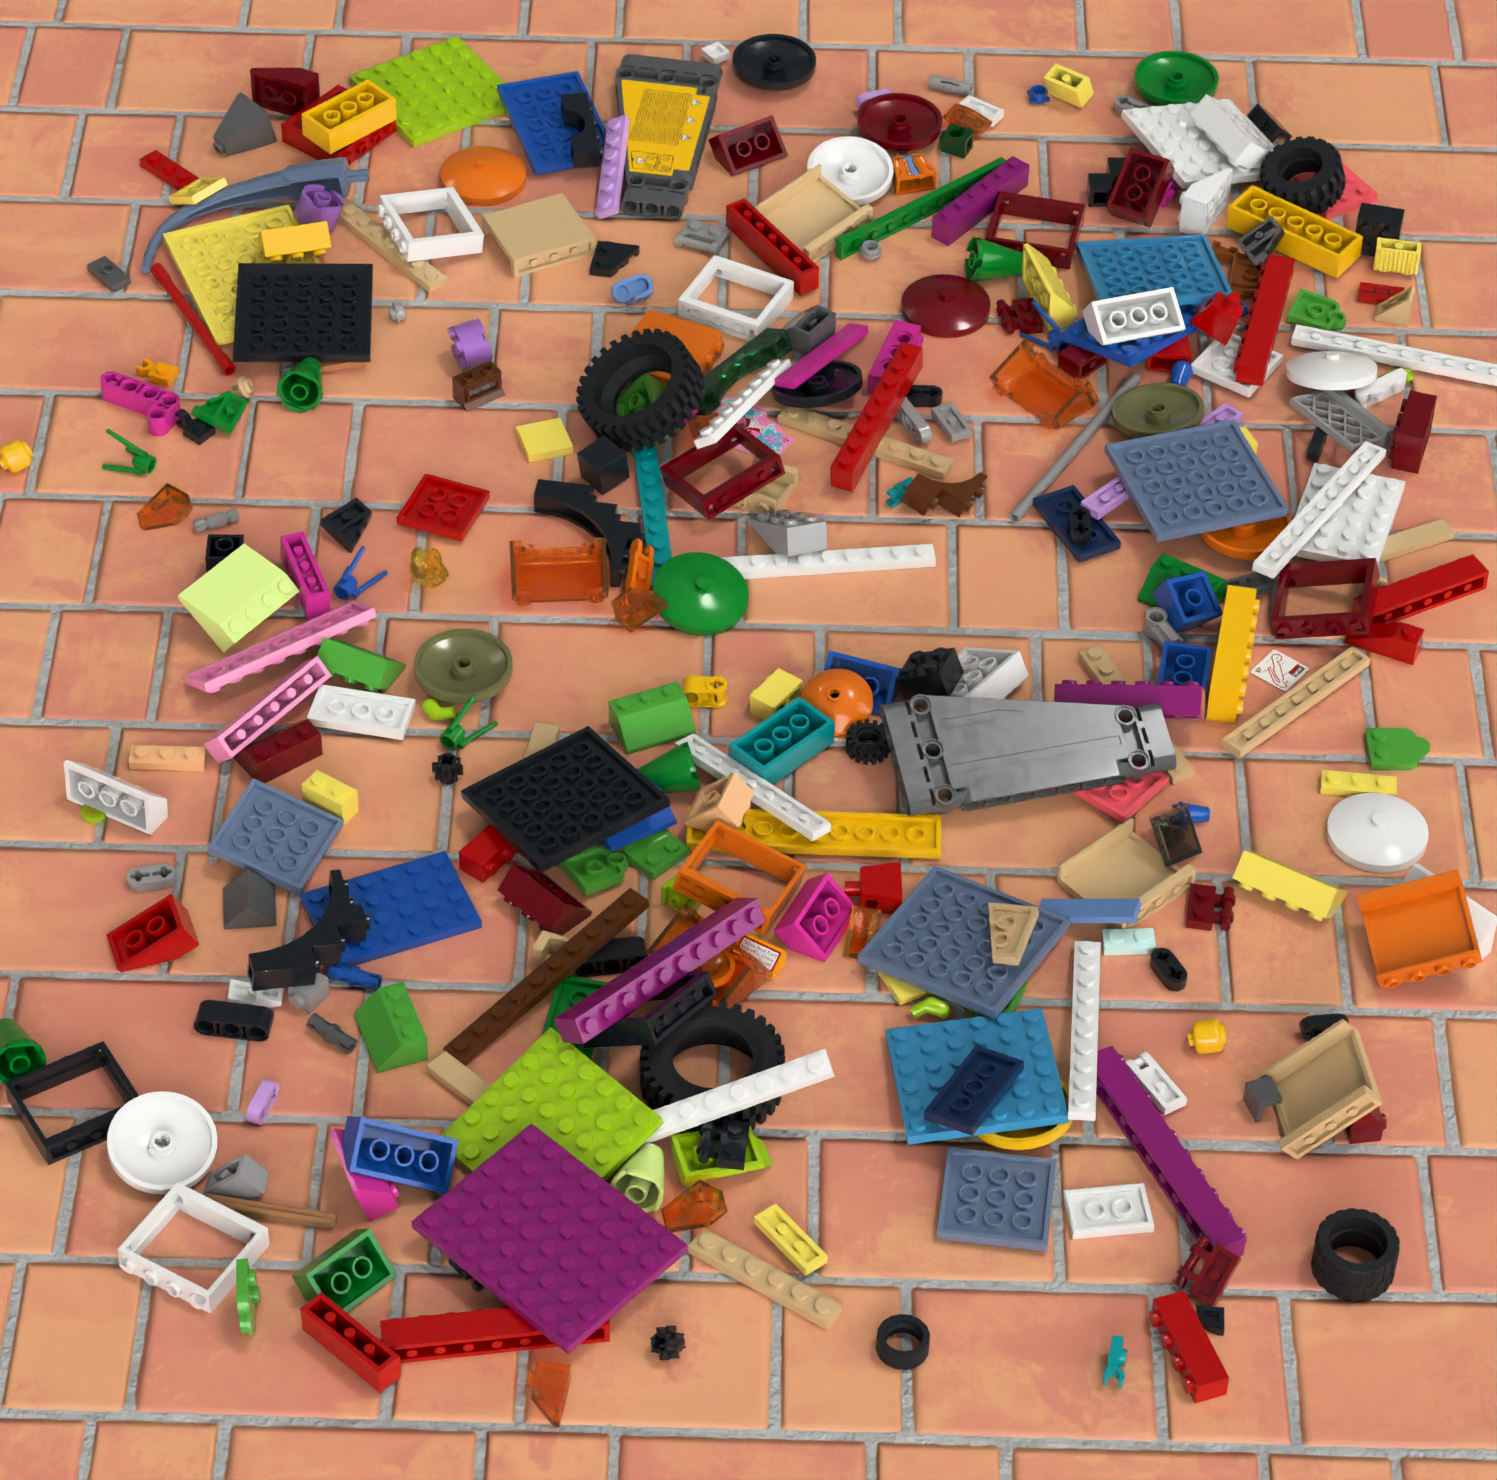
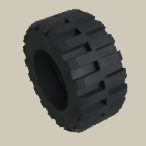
(1300, 157)

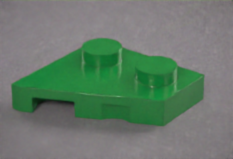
(221, 411)

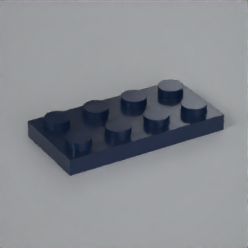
(1055, 511)
(974, 1090)

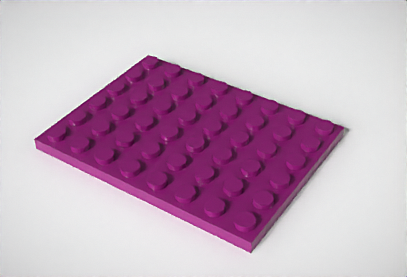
(549, 1237)

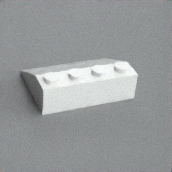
(1232, 132)
(989, 673)

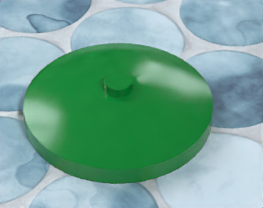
(1175, 78)
(701, 593)

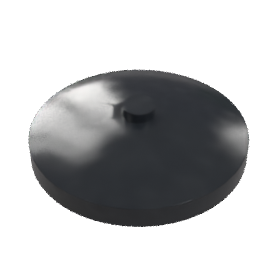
(774, 62)
(826, 387)

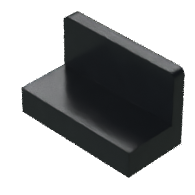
(1267, 123)

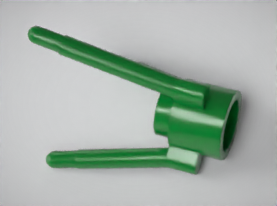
(142, 460)
(454, 733)

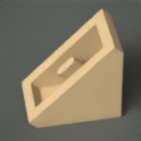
(1397, 308)

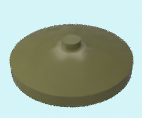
(1157, 409)
(463, 665)

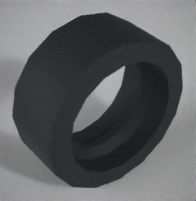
(903, 1324)

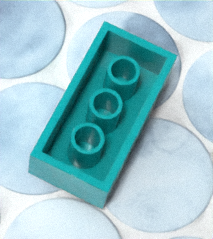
(784, 741)

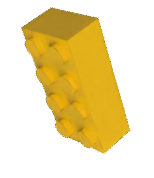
(349, 116)

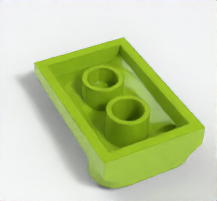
(691, 1170)

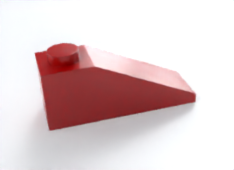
(1391, 640)

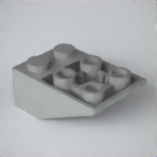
(790, 532)

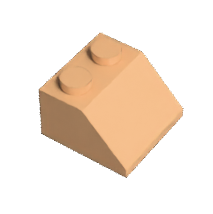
(721, 801)

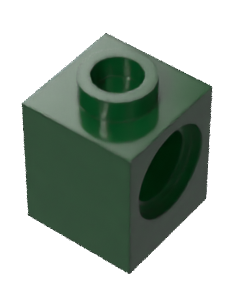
(957, 140)

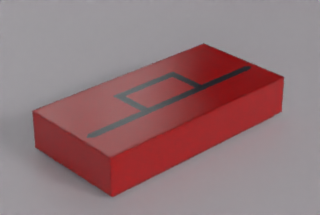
(1376, 293)

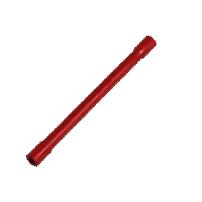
(220, 357)

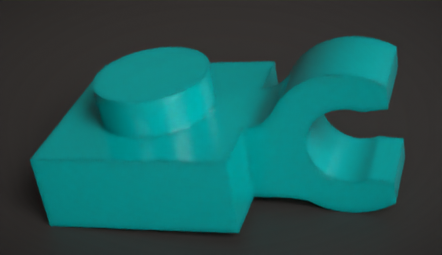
(897, 492)
(1116, 1357)

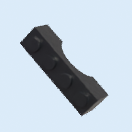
(585, 147)

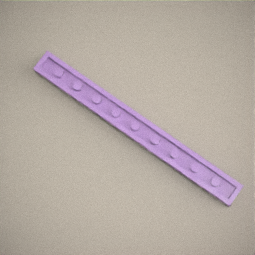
(1115, 493)

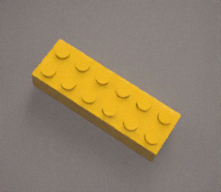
(1306, 235)
(1232, 654)

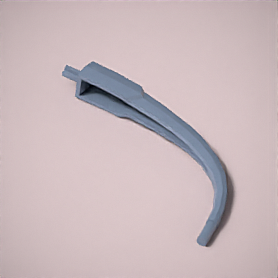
(283, 184)

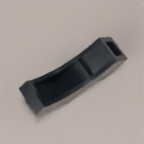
(1102, 184)

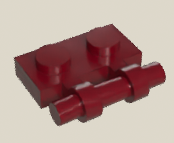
(1026, 316)
(1201, 907)
(1214, 1274)

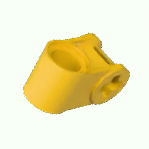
(703, 690)

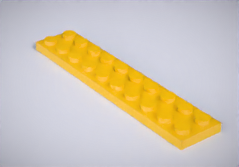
(849, 835)

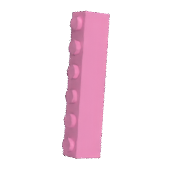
(267, 710)

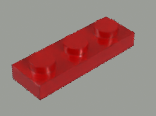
(167, 170)

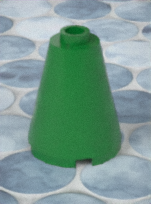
(991, 261)
(302, 386)
(673, 771)
(18, 1051)

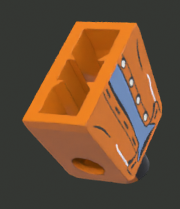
(912, 173)

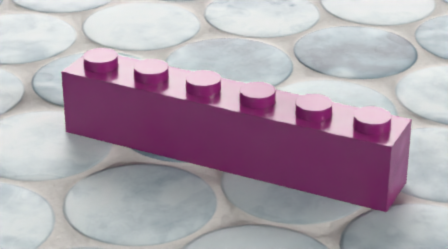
(979, 201)
(1175, 700)

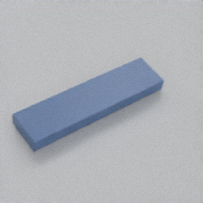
(1094, 909)

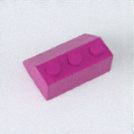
(816, 918)
(373, 1194)

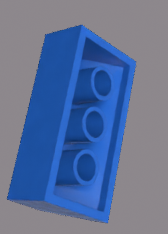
(398, 1154)

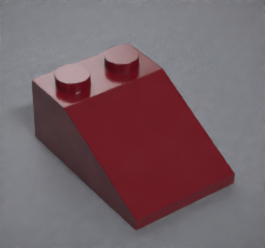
(284, 88)

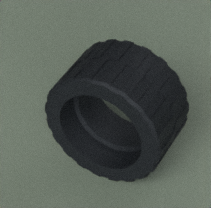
(1360, 1230)

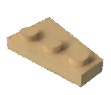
(1010, 931)

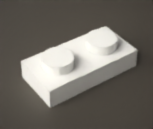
(989, 111)

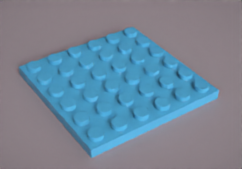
(1152, 264)
(930, 1053)

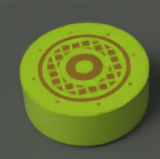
(91, 814)

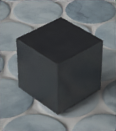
(603, 465)
(221, 546)

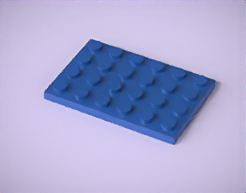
(538, 121)
(1131, 351)
(405, 907)

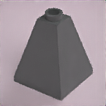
(243, 128)

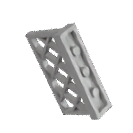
(1342, 408)

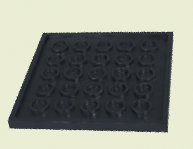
(303, 312)
(565, 799)

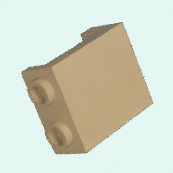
(773, 495)

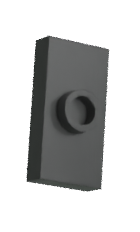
(108, 274)
(1252, 580)

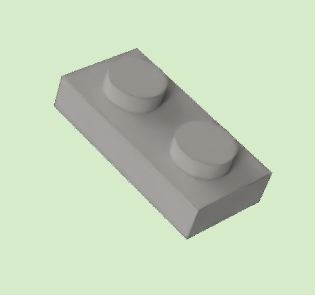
(951, 422)

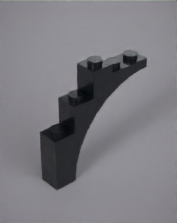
(580, 506)
(301, 959)

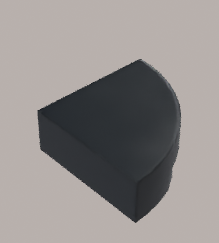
(1211, 1318)

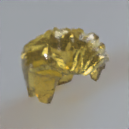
(427, 567)

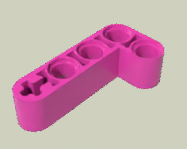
(144, 398)

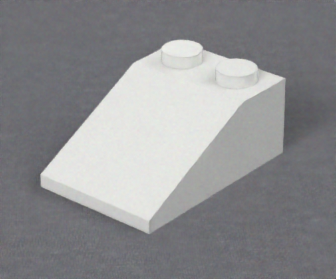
(1204, 202)

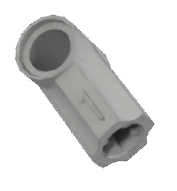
(1158, 627)

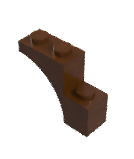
(927, 494)

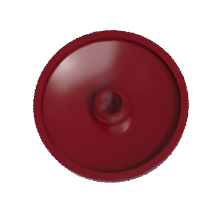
(899, 121)
(946, 305)

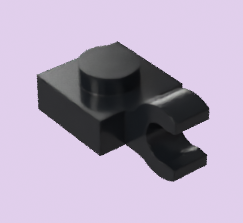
(195, 429)

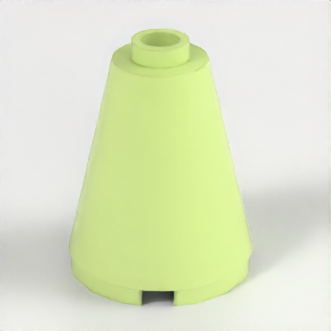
(643, 1178)

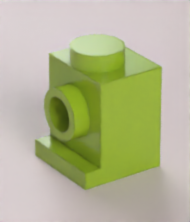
(675, 898)

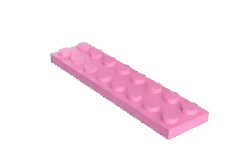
(276, 648)

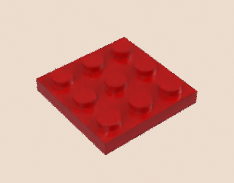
(443, 507)

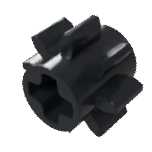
(447, 768)
(667, 1342)

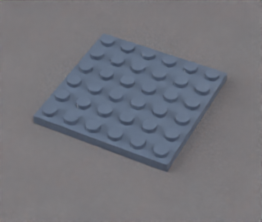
(1196, 480)
(944, 943)

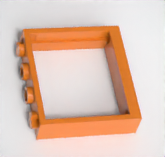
(749, 850)

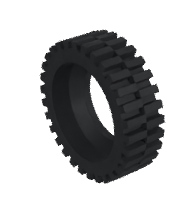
(622, 365)
(718, 1026)

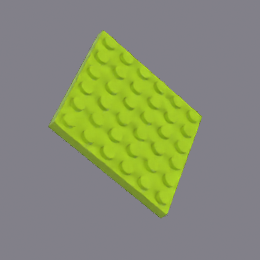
(437, 90)
(563, 1098)

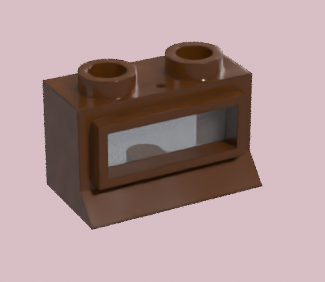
(477, 386)

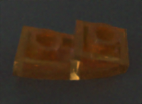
(968, 118)

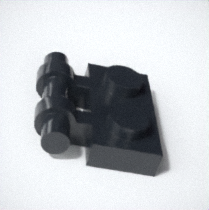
(732, 1146)

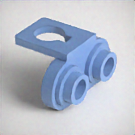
(632, 289)

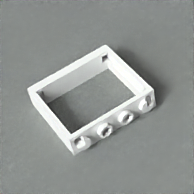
(463, 243)
(729, 321)
(209, 1212)

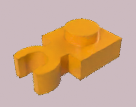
(158, 373)

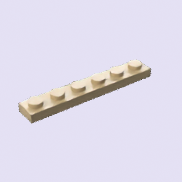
(765, 1278)

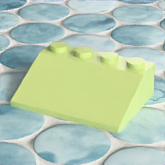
(237, 596)

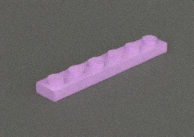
(612, 167)

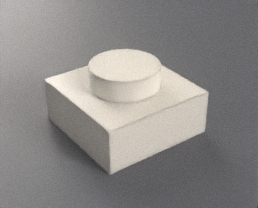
(715, 53)

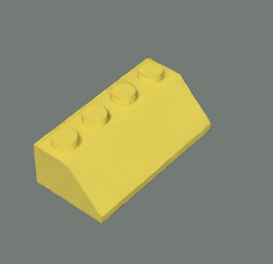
(1046, 288)
(1288, 884)

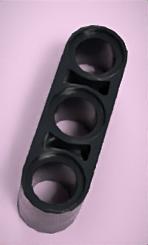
(615, 957)
(234, 1020)

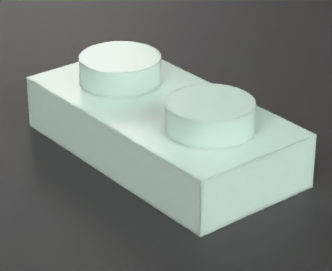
(1128, 941)

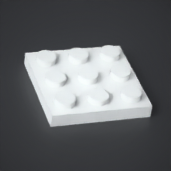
(1218, 362)

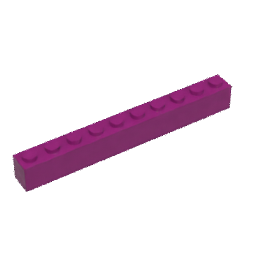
(659, 970)
(1164, 1155)

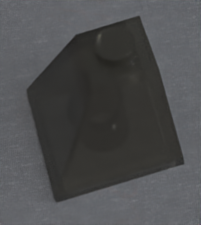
(1175, 834)

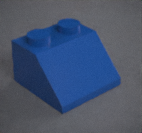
(1188, 601)

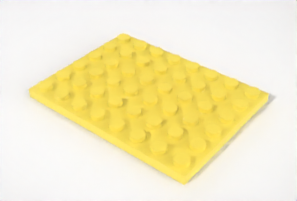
(210, 258)

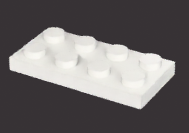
(361, 712)

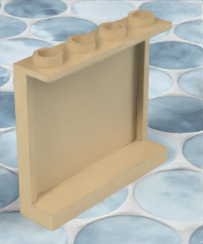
(814, 213)
(540, 234)
(1124, 868)
(1323, 1088)

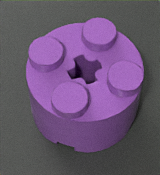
(318, 206)
(470, 344)

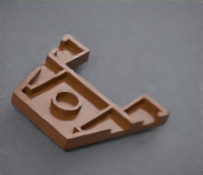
(1243, 273)

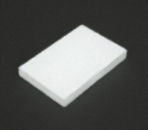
(1108, 1211)

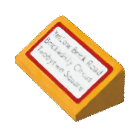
(768, 954)

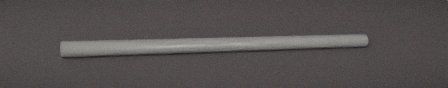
(1071, 451)

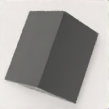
(249, 902)

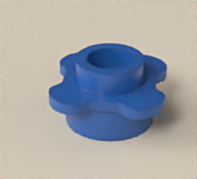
(1038, 94)

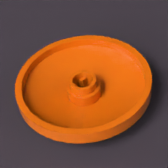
(484, 175)
(1246, 540)

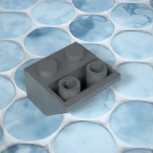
(811, 328)

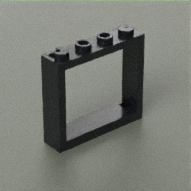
(679, 1003)
(56, 1073)

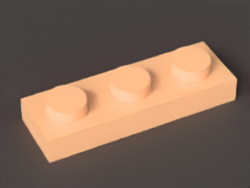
(167, 758)

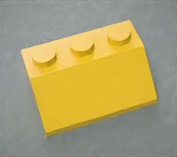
(295, 241)

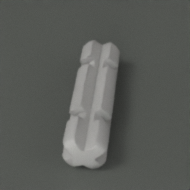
(216, 520)

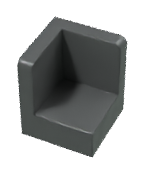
(1260, 1094)

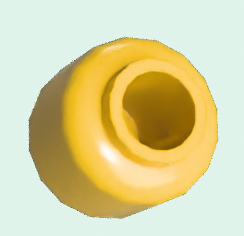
(15, 456)
(1208, 1036)

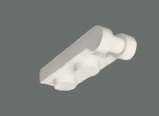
(1381, 388)
(1157, 1083)

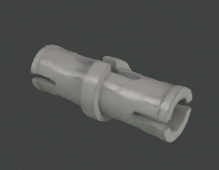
(950, 85)

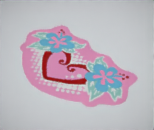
(759, 425)

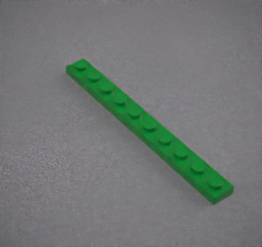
(911, 212)

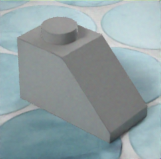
(309, 996)
(238, 1179)

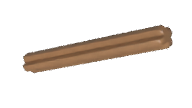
(277, 1212)

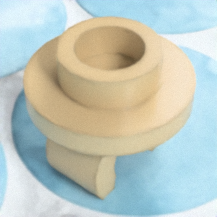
(243, 387)

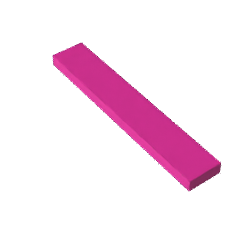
(821, 356)

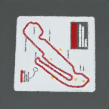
(1279, 670)

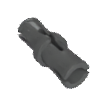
(331, 1033)

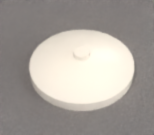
(854, 167)
(1331, 370)
(1377, 832)
(161, 1142)

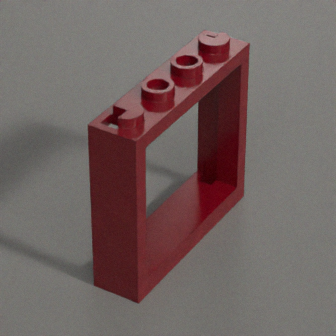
(1038, 209)
(733, 489)
(1324, 574)

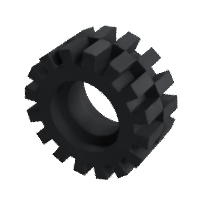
(863, 751)

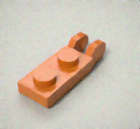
(640, 566)

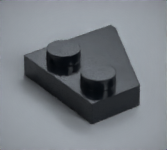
(1261, 241)
(611, 257)
(347, 523)

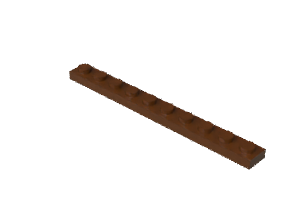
(547, 976)

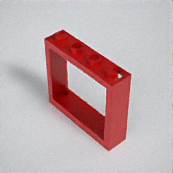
(293, 134)

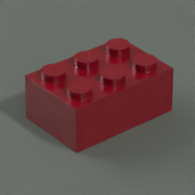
(1140, 187)
(1412, 431)

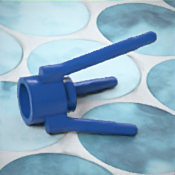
(1053, 336)
(347, 584)

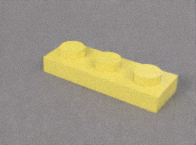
(1350, 783)
(790, 1239)

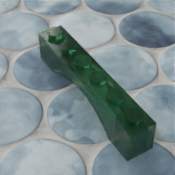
(758, 352)

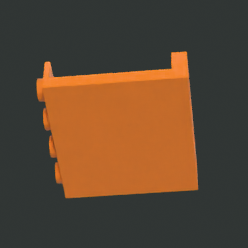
(701, 341)
(1419, 929)

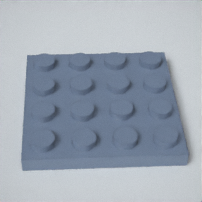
(275, 836)
(996, 1199)

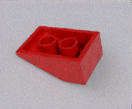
(153, 936)

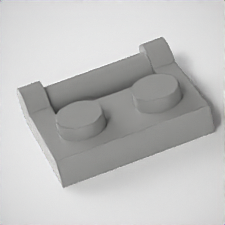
(703, 236)

